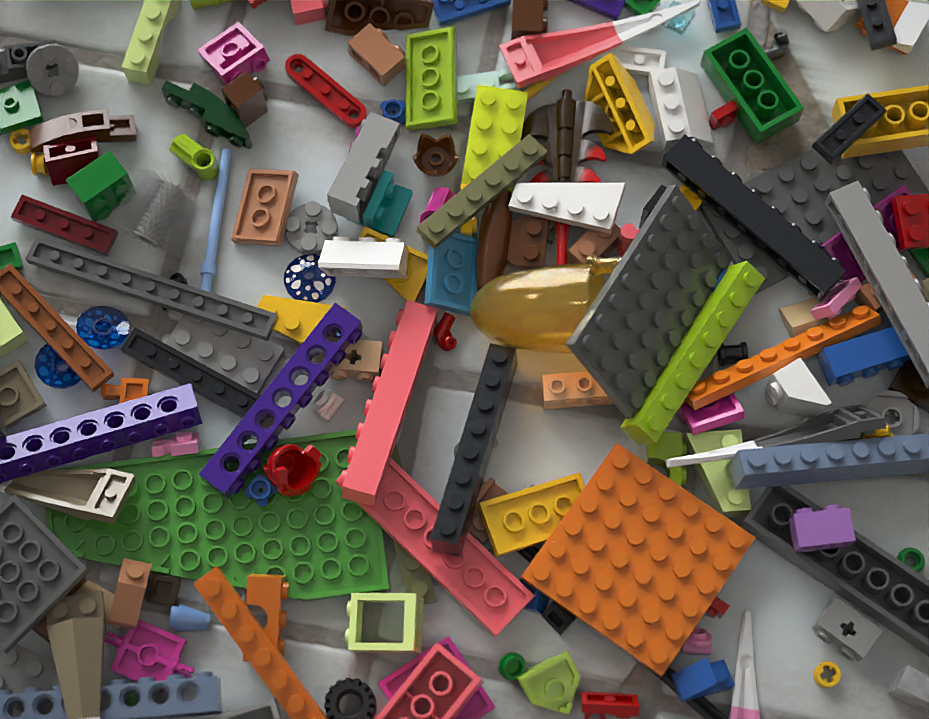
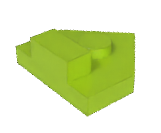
(552, 683)

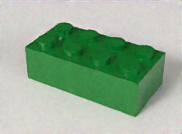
(751, 80)

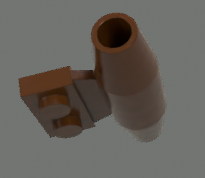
(503, 241)

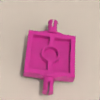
(148, 653)

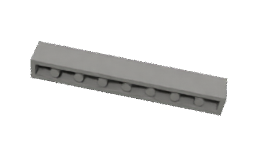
(884, 270)

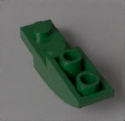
(215, 113)

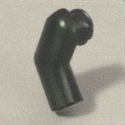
(779, 46)

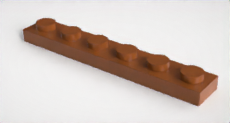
(53, 329)

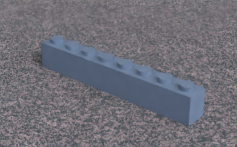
(830, 461)

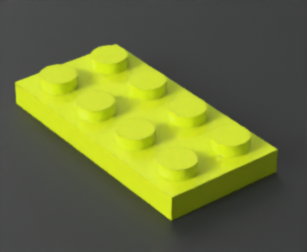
(493, 128)

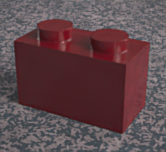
(69, 157)

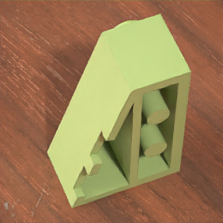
(717, 474)

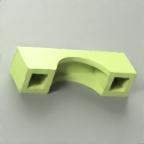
(143, 51)

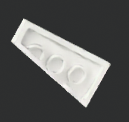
(576, 204)

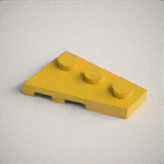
(416, 269)
(295, 317)

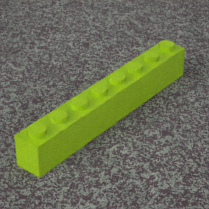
(694, 352)

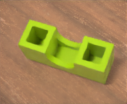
(668, 447)

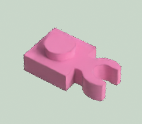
(180, 444)

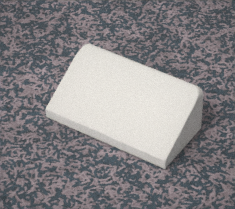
(911, 25)

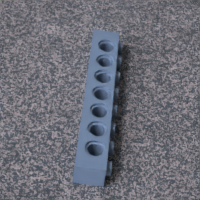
(206, 703)

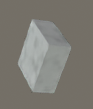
(911, 687)

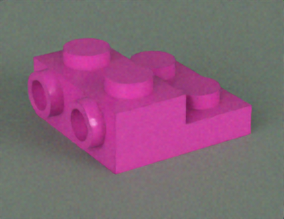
(234, 54)
(712, 415)

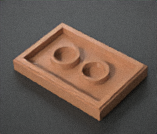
(264, 207)

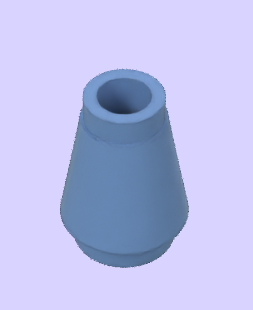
(188, 619)

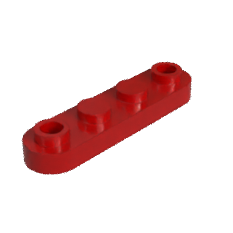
(325, 90)

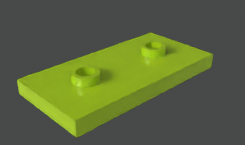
(431, 79)

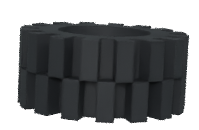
(345, 687)

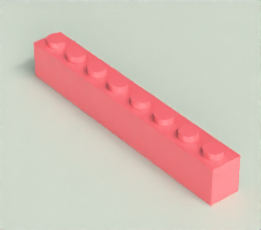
(389, 404)

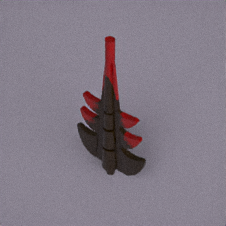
(565, 127)

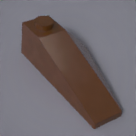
(352, 16)

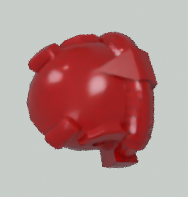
(293, 469)

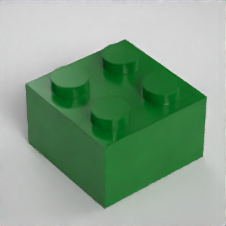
(101, 186)

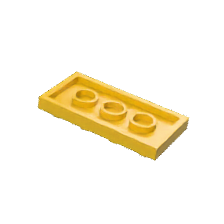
(528, 514)

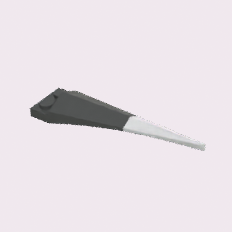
(832, 426)

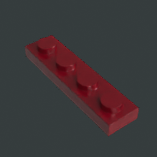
(64, 225)

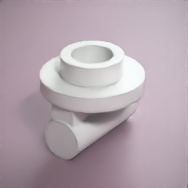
(326, 404)

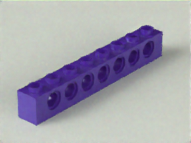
(335, 321)
(98, 432)

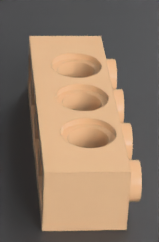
(571, 390)

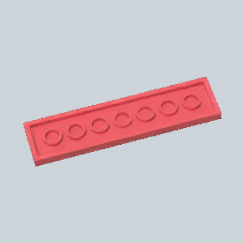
(473, 578)

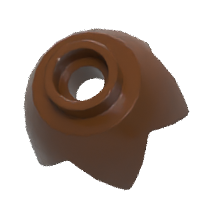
(430, 148)

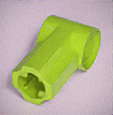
(194, 156)

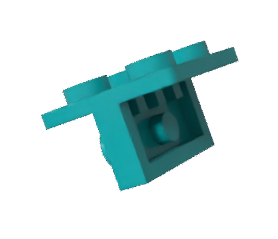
(386, 206)

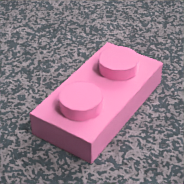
(841, 294)

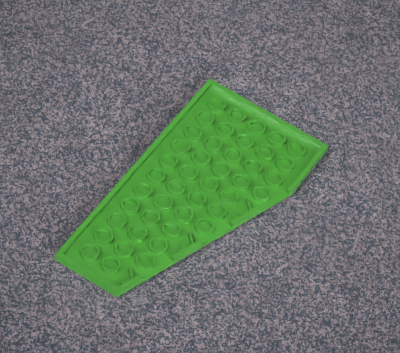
(189, 527)

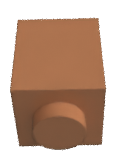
(129, 593)

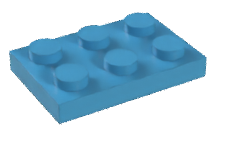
(452, 274)

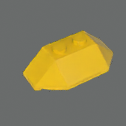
(619, 96)

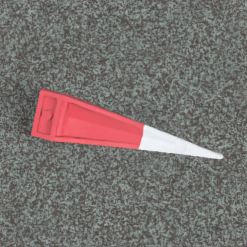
(553, 53)

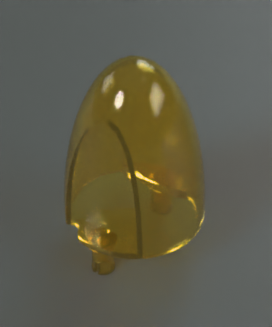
(539, 305)

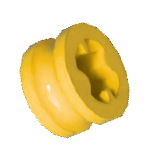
(15, 136)
(38, 164)
(834, 679)

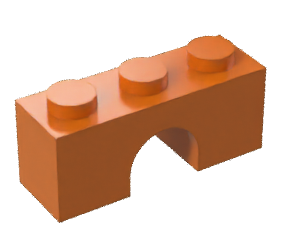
(269, 592)

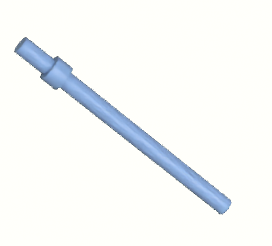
(209, 268)

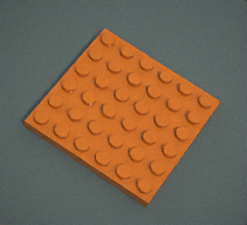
(638, 559)

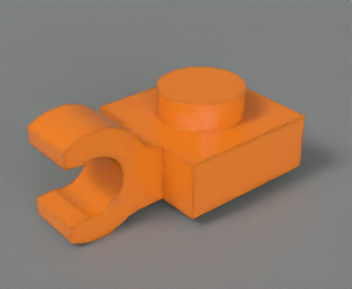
(128, 390)

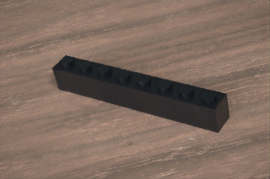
(753, 217)
(474, 451)

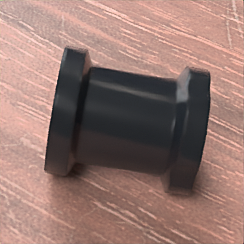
(732, 353)

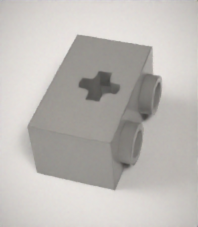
(861, 631)

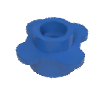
(394, 105)
(261, 498)

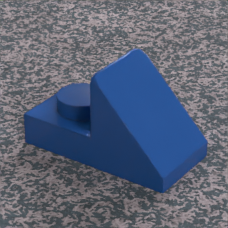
(702, 679)

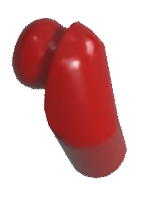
(442, 332)

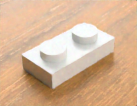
(640, 60)

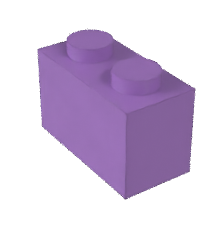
(821, 528)

